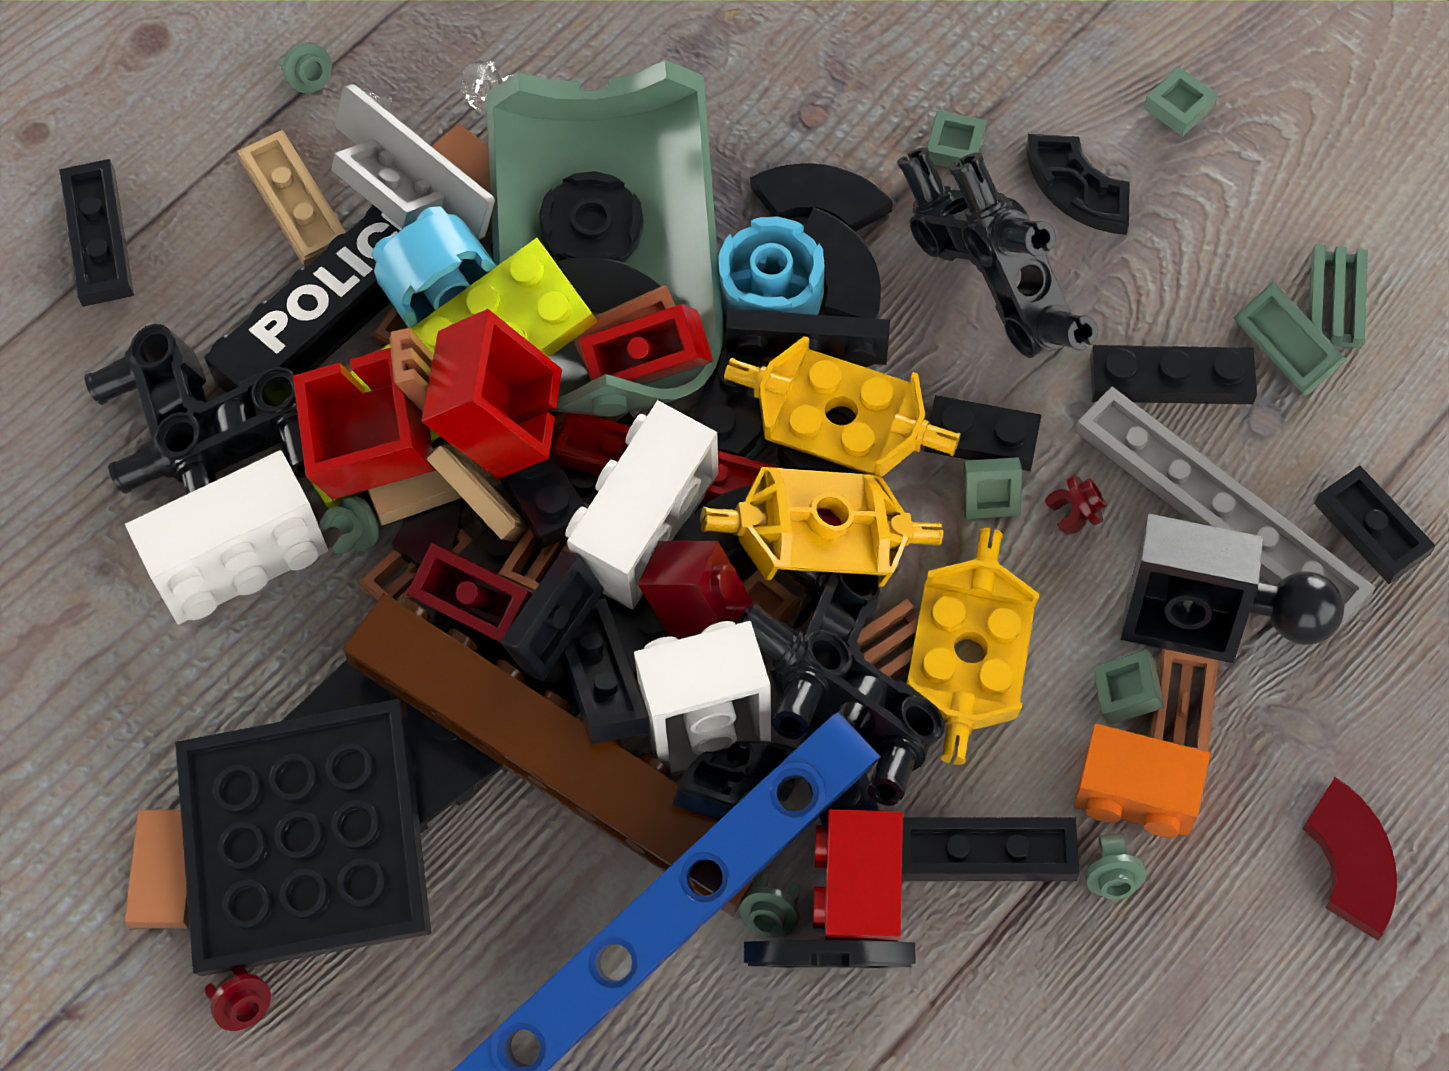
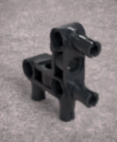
(1000, 241)
(180, 416)
(827, 674)

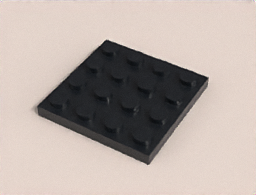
(301, 838)

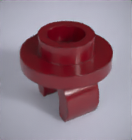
(1085, 502)
(239, 1000)

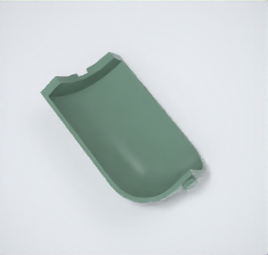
(656, 141)

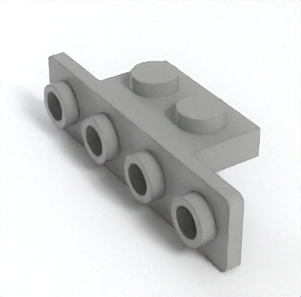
(402, 170)

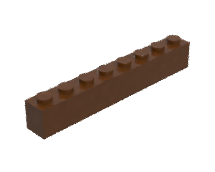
(531, 736)

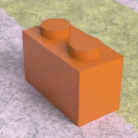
(1142, 781)

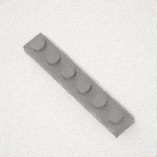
(1210, 495)

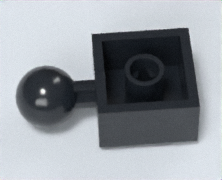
(1203, 582)

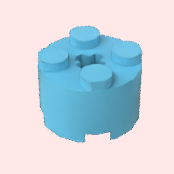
(429, 263)
(772, 269)

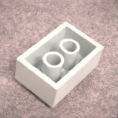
(644, 498)
(228, 538)
(704, 693)

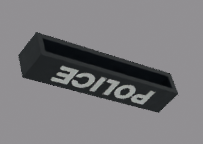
(312, 312)

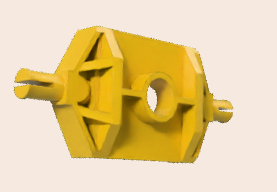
(807, 384)
(784, 532)
(981, 605)

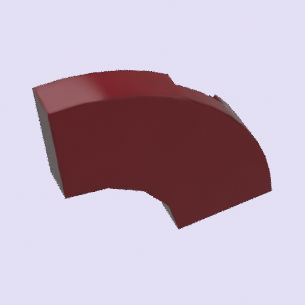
(1358, 859)

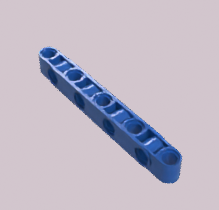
(670, 908)

